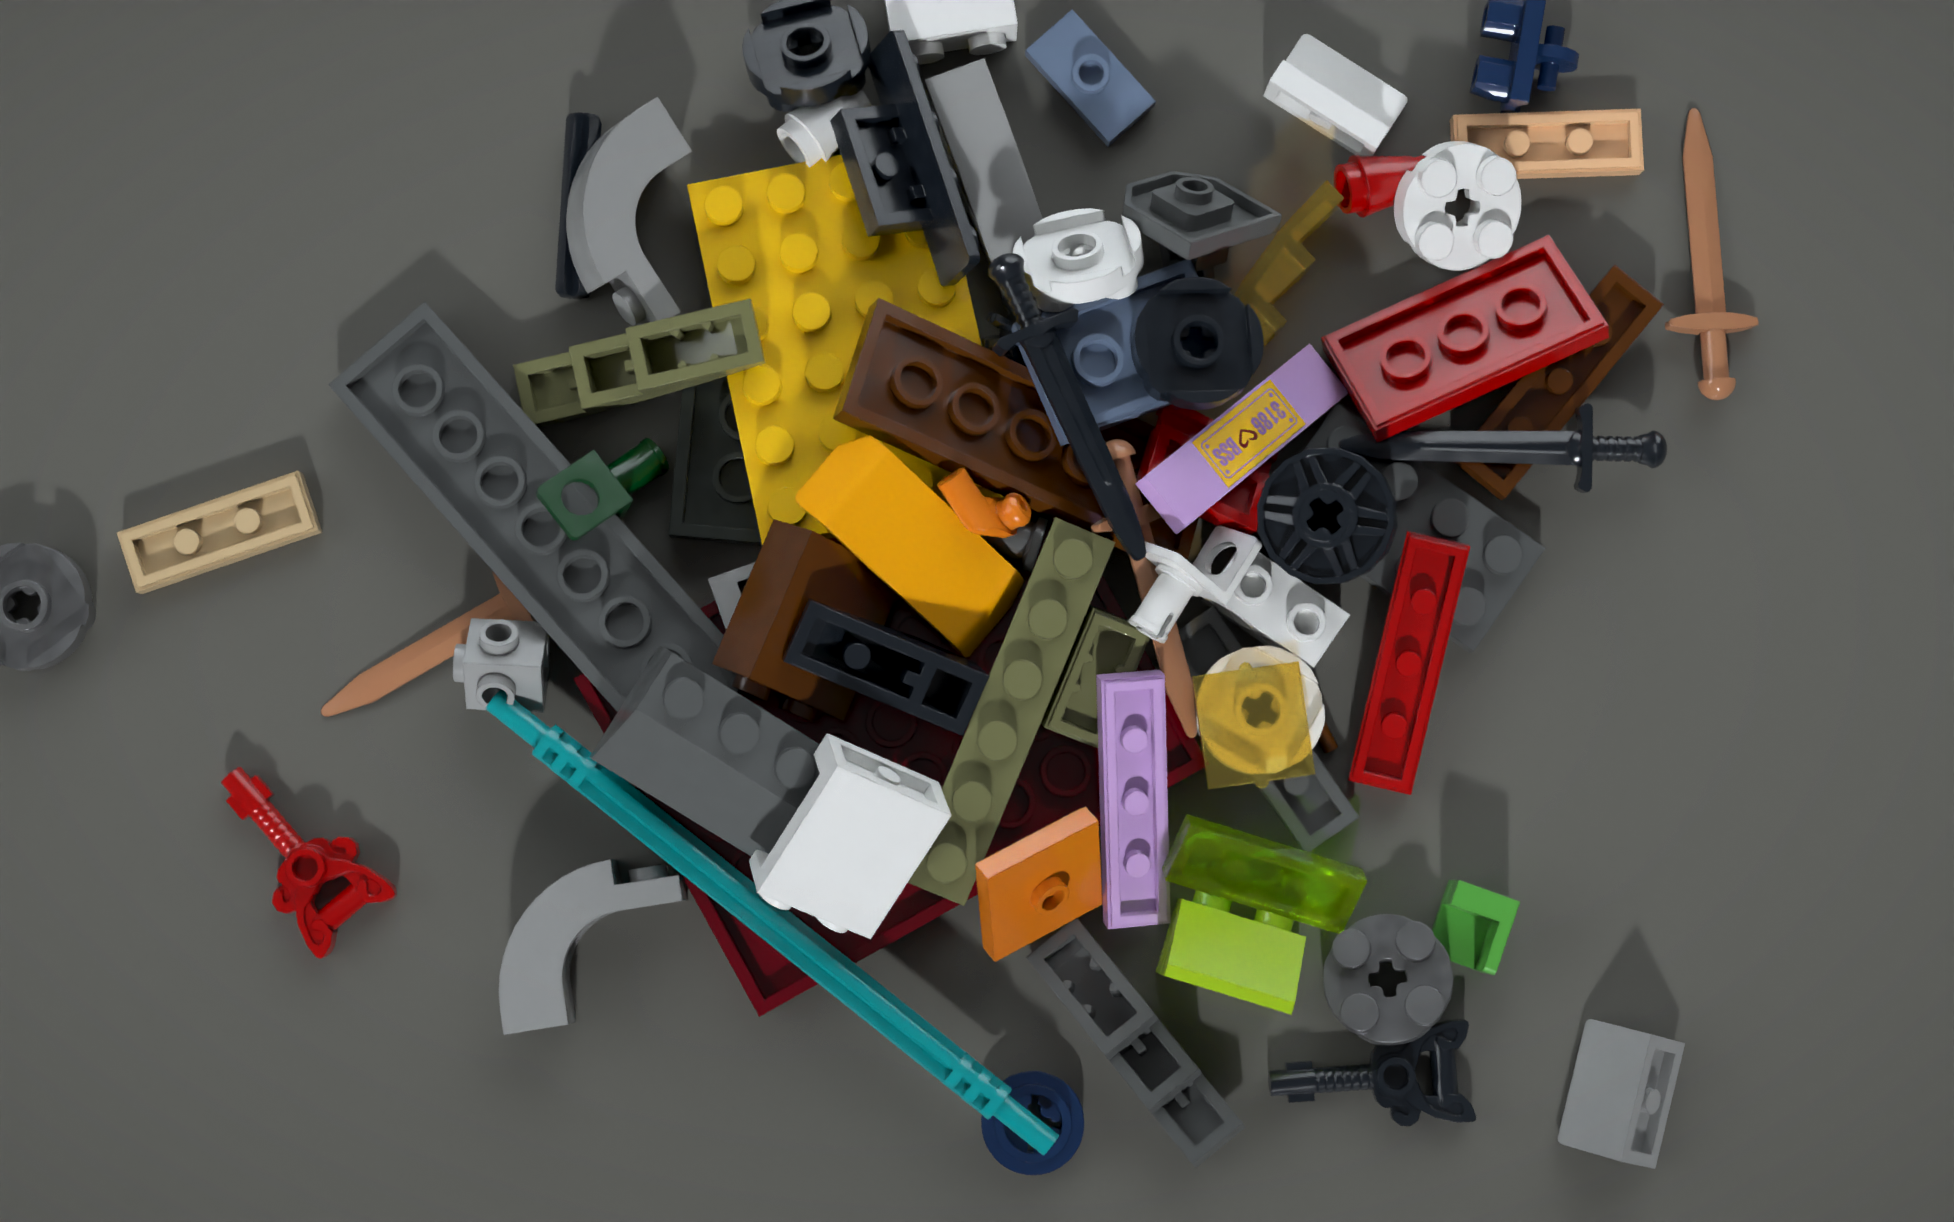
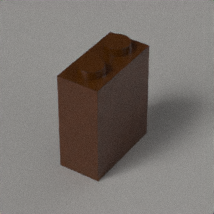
(789, 571)

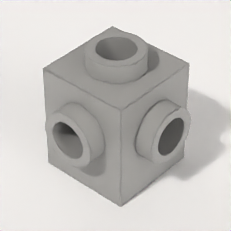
(504, 657)

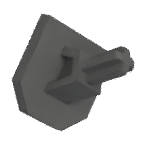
(1196, 217)

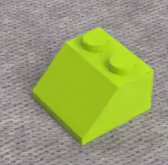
(1232, 953)

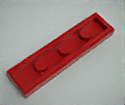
(1409, 662)

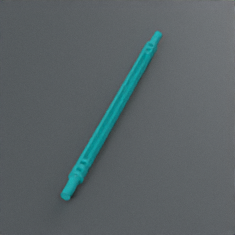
(774, 925)

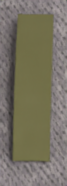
(640, 363)

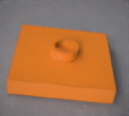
(1039, 883)

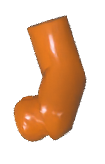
(984, 513)

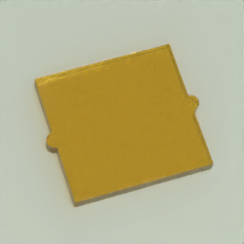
(1253, 725)

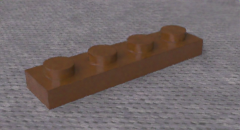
(1551, 394)

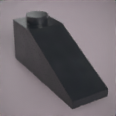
(887, 665)

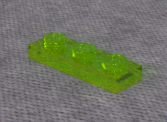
(1264, 874)

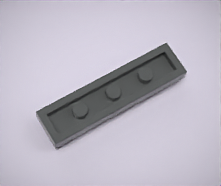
(1307, 805)

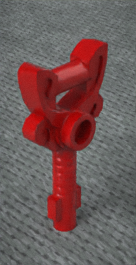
(308, 867)

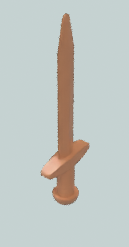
(1711, 317)
(1171, 653)
(423, 654)

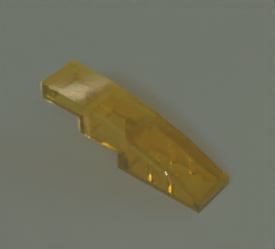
(1286, 260)

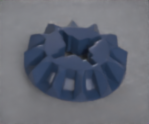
(1055, 1102)

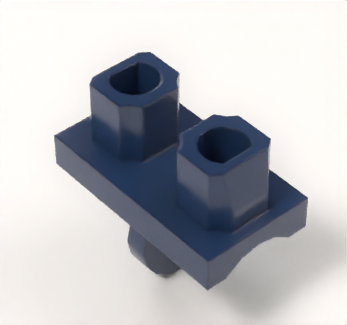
(1512, 79)

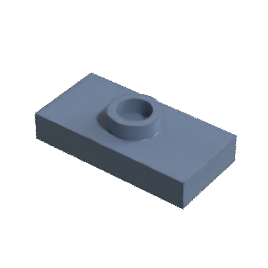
(1090, 78)

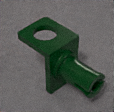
(611, 484)

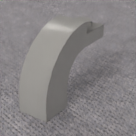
(605, 206)
(539, 953)

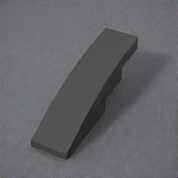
(1136, 1042)

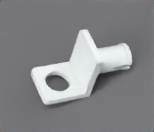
(1181, 580)

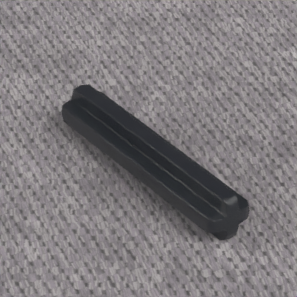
(580, 135)

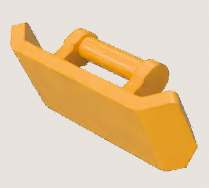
(911, 541)

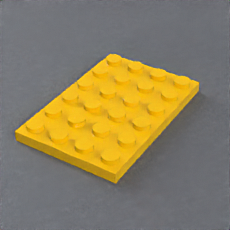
(806, 263)

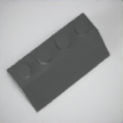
(709, 753)

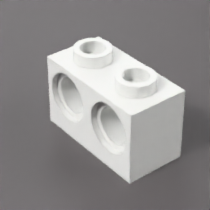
(1282, 611)

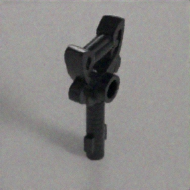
(1390, 1077)

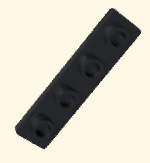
(901, 163)

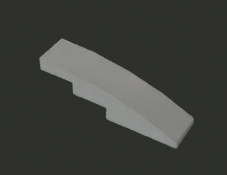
(985, 158)

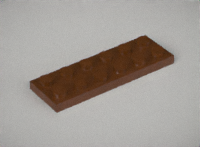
(975, 412)

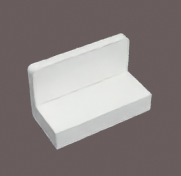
(1335, 96)

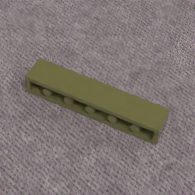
(1013, 706)

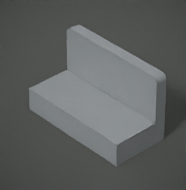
(1620, 1093)

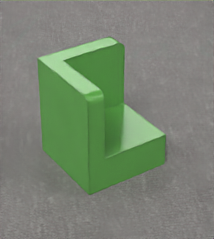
(1474, 925)

